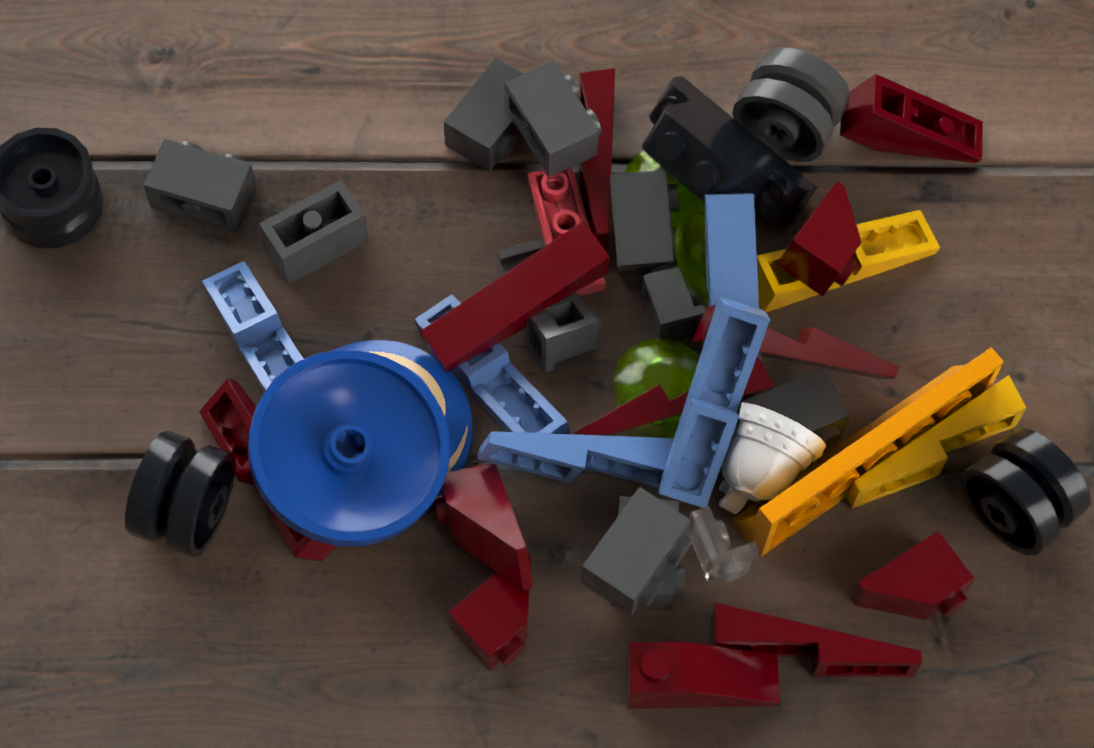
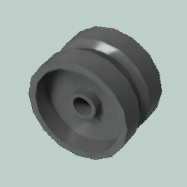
(792, 103)

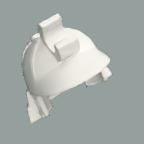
(765, 456)

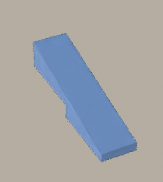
(731, 248)
(252, 323)
(500, 387)
(713, 401)
(566, 455)

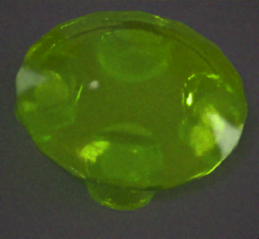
(655, 363)

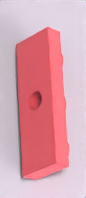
(559, 206)

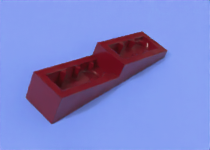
(597, 94)
(520, 293)
(814, 349)
(655, 406)
(229, 421)
(831, 651)

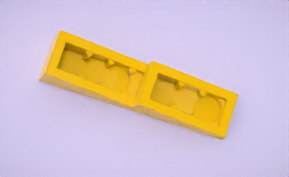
(884, 246)
(925, 456)

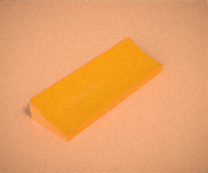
(832, 475)

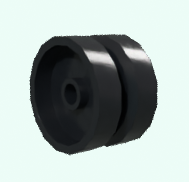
(48, 188)
(1025, 491)
(180, 493)

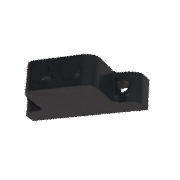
(719, 155)

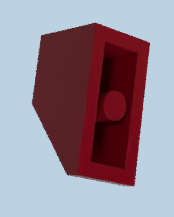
(824, 244)
(917, 582)
(493, 620)

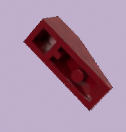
(909, 123)
(484, 521)
(699, 676)

